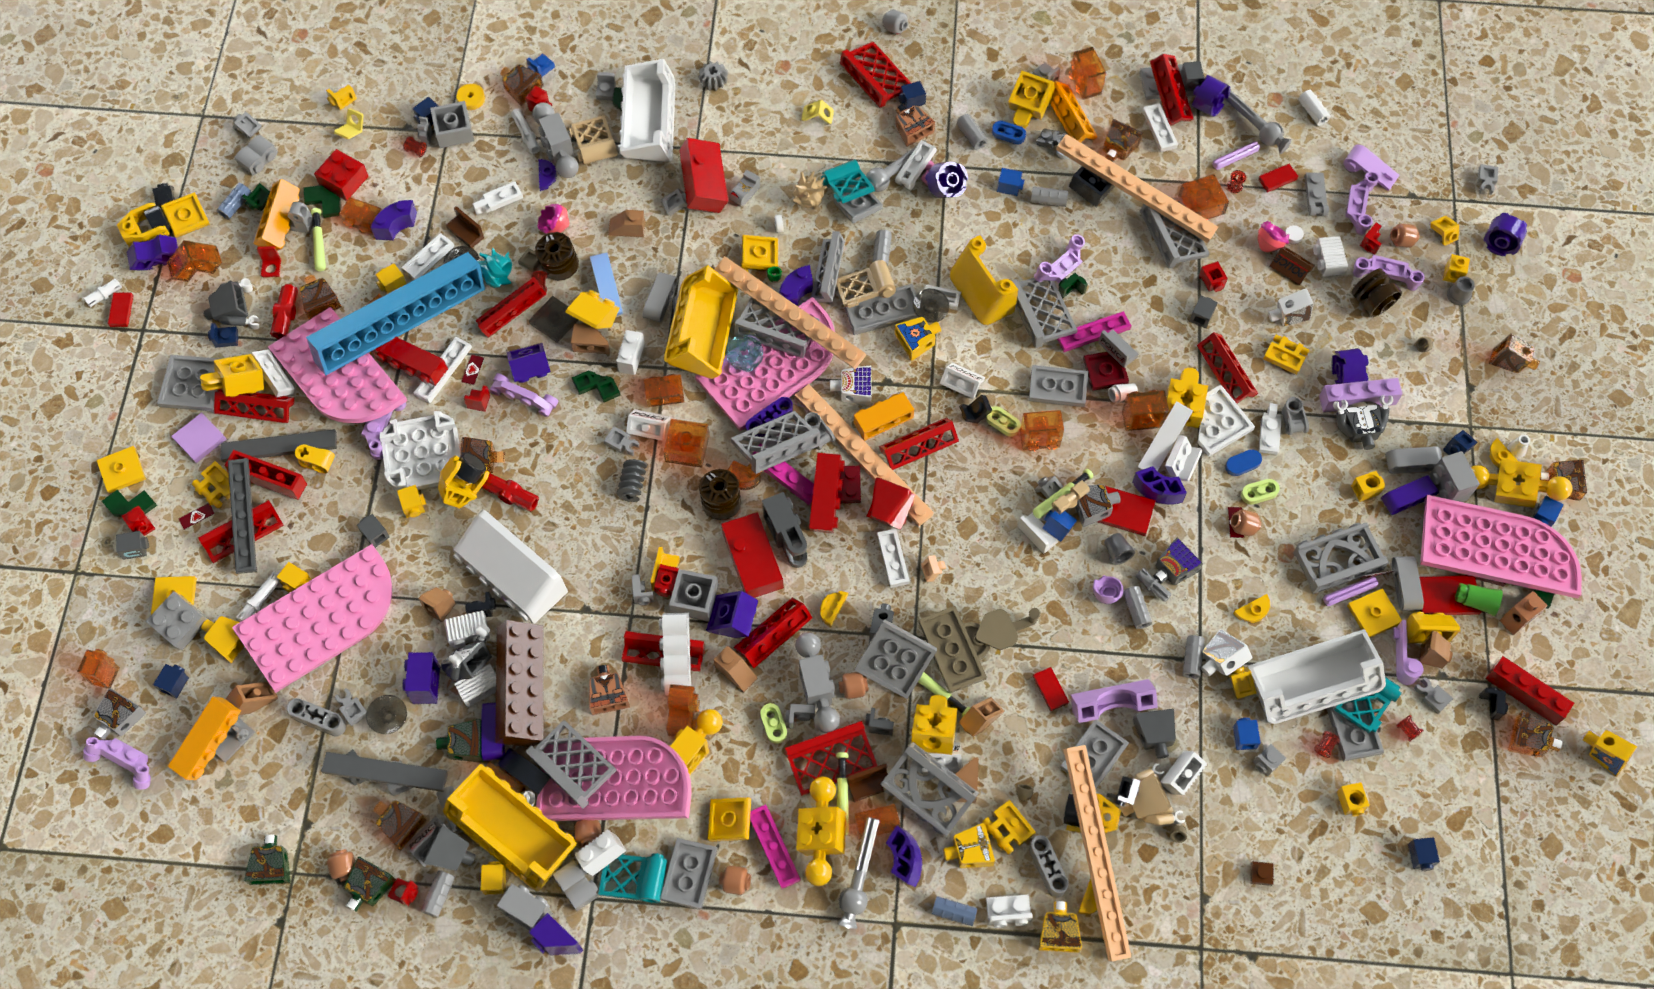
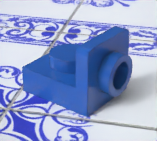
(541, 64)

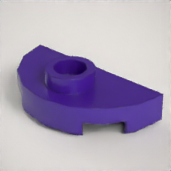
(547, 174)

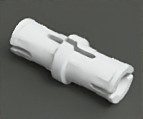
(102, 292)

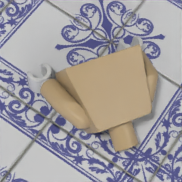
(1152, 802)

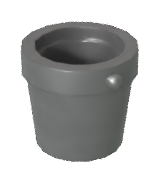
(1461, 291)
(1119, 549)

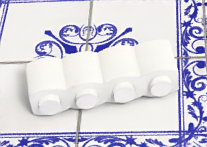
(675, 649)

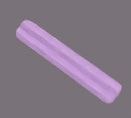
(1236, 155)
(1350, 591)

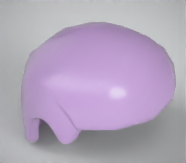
(1107, 589)

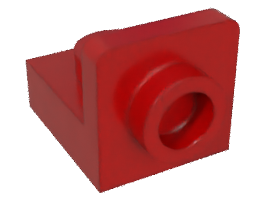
(1370, 241)

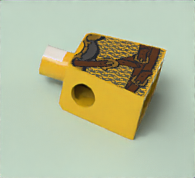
(1060, 931)

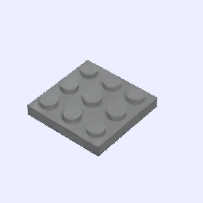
(183, 386)
(895, 659)

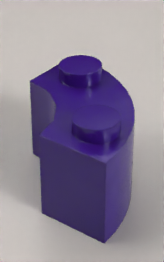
(394, 219)
(151, 253)
(797, 284)
(1159, 487)
(906, 856)

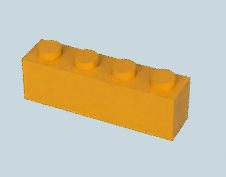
(275, 218)
(204, 738)

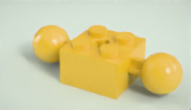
(1528, 475)
(692, 744)
(821, 831)

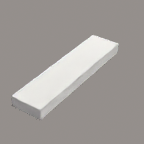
(452, 356)
(1166, 437)

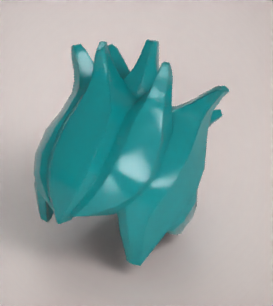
(496, 269)

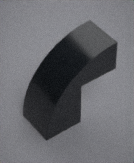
(524, 770)

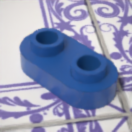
(1011, 133)

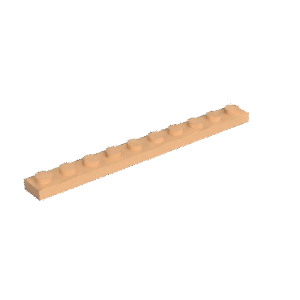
(1137, 188)
(790, 313)
(858, 448)
(1097, 853)

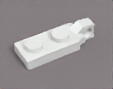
(498, 198)
(1270, 431)

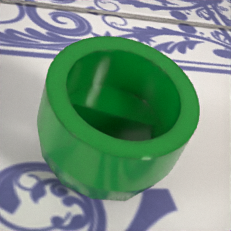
(774, 270)

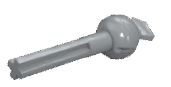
(1270, 133)
(881, 177)
(853, 899)

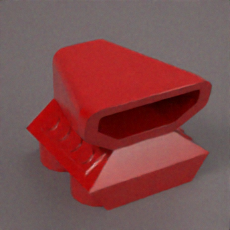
(890, 503)

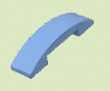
(605, 279)

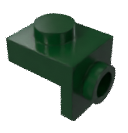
(257, 198)
(1073, 282)

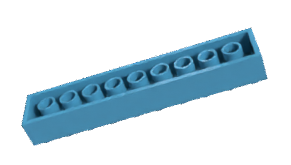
(395, 313)

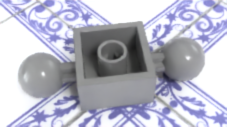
(556, 140)
(816, 682)

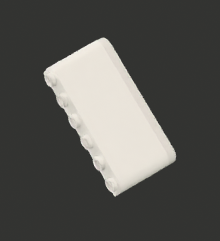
(647, 112)
(509, 567)
(1318, 677)

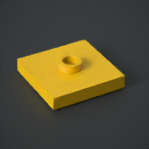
(185, 215)
(759, 252)
(121, 469)
(166, 585)
(1374, 613)
(729, 819)

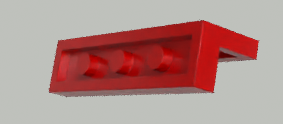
(1170, 89)
(510, 307)
(1232, 364)
(258, 399)
(918, 436)
(225, 532)
(774, 633)
(650, 643)

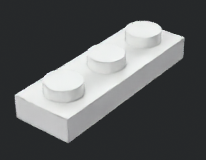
(1160, 127)
(428, 256)
(273, 373)
(893, 558)

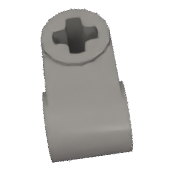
(1295, 420)
(826, 434)

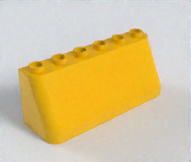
(701, 323)
(508, 827)

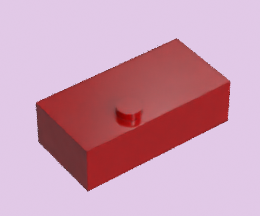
(703, 175)
(752, 555)

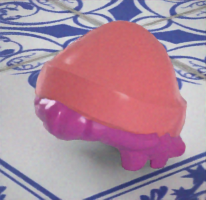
(553, 219)
(1271, 237)

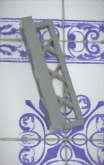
(831, 271)

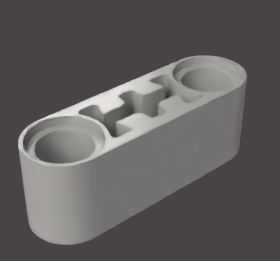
(660, 297)
(1413, 459)
(1407, 583)
(305, 718)
(1045, 873)

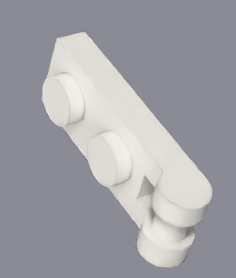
(915, 164)

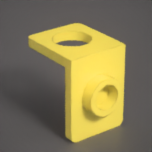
(817, 109)
(351, 129)

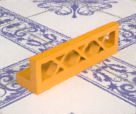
(1071, 113)

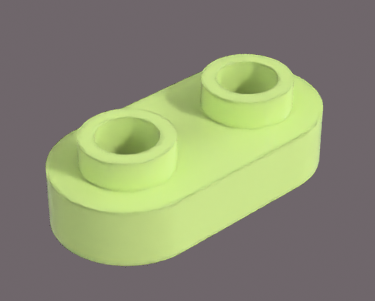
(1004, 421)
(1258, 491)
(773, 724)

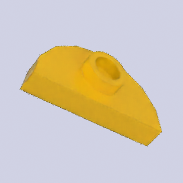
(1498, 452)
(831, 606)
(1255, 610)
(1088, 902)

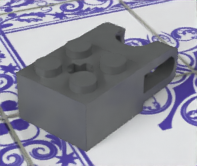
(785, 528)

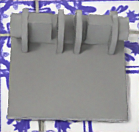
(236, 737)

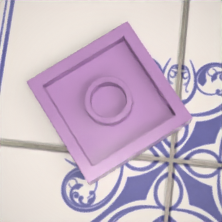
(198, 437)

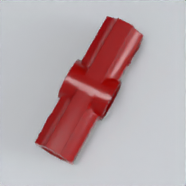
(284, 311)
(510, 492)

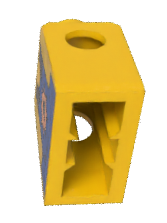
(916, 336)
(1610, 750)

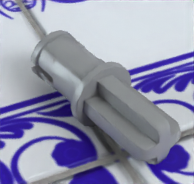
(1153, 585)

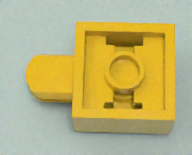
(1030, 98)
(234, 376)
(1189, 394)
(935, 726)

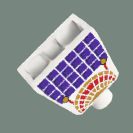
(854, 385)

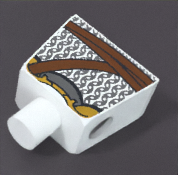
(1293, 308)
(1224, 654)

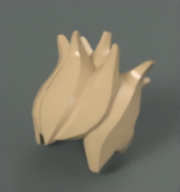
(809, 191)

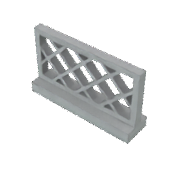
(1166, 246)
(1029, 318)
(770, 336)
(783, 449)
(556, 771)

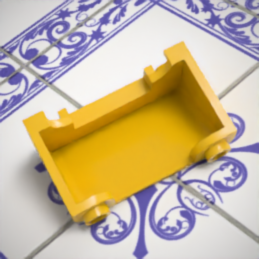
(984, 296)

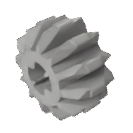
(713, 75)

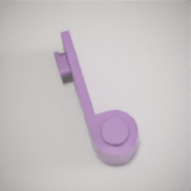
(1364, 159)
(1407, 669)

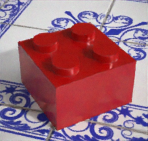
(341, 174)

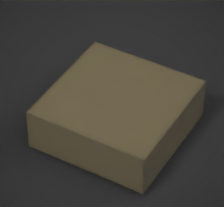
(529, 260)

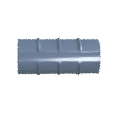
(233, 201)
(954, 911)

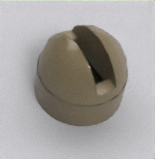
(1422, 342)
(1024, 792)
(1176, 837)

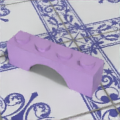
(1360, 392)
(1135, 695)

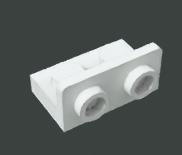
(1183, 459)
(1008, 910)

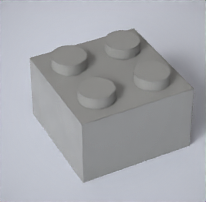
(452, 124)
(1454, 478)
(694, 594)
(177, 620)
(523, 907)

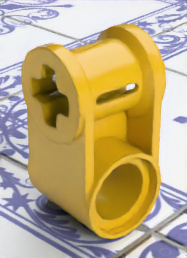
(314, 458)

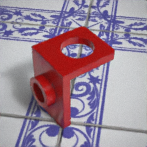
(269, 257)
(409, 894)

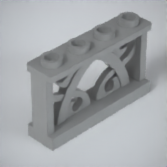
(1326, 578)
(958, 789)

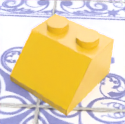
(593, 310)
(1421, 625)

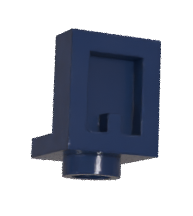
(223, 336)
(1460, 442)

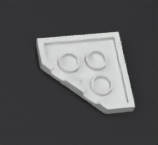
(1221, 422)

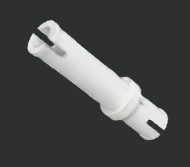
(527, 135)
(253, 604)

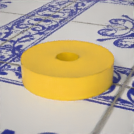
(471, 90)

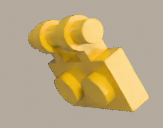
(1284, 357)
(219, 479)
(1014, 824)

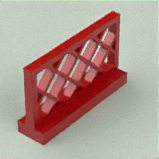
(865, 79)
(826, 740)

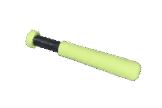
(318, 246)
(1044, 508)
(937, 689)
(842, 787)

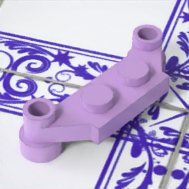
(1358, 202)
(1064, 265)
(1394, 269)
(526, 397)
(372, 432)
(122, 755)

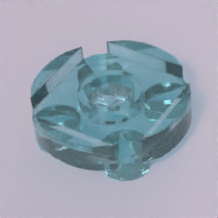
(745, 362)

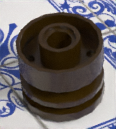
(557, 256)
(1376, 292)
(720, 494)

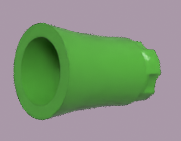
(1479, 598)

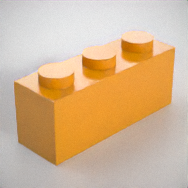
(883, 416)

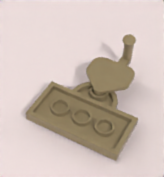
(958, 650)

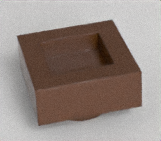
(1262, 873)

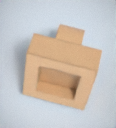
(932, 568)

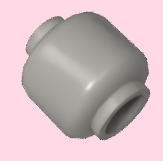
(895, 21)

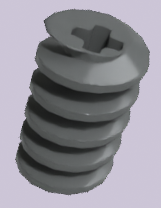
(631, 480)

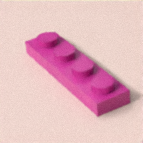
(1092, 331)
(791, 480)
(774, 847)

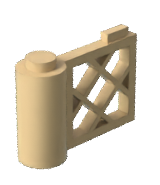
(597, 148)
(880, 281)

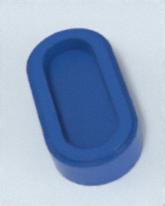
(1243, 462)

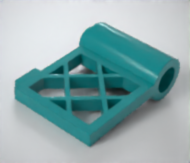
(844, 175)
(1385, 696)
(649, 878)

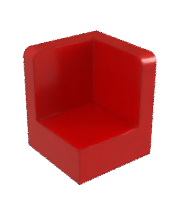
(478, 399)

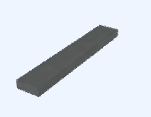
(280, 444)
(242, 516)
(384, 771)

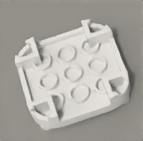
(418, 450)

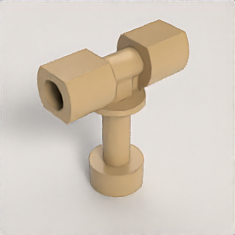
(1069, 501)

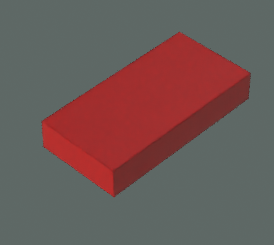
(1278, 177)
(120, 309)
(1050, 689)

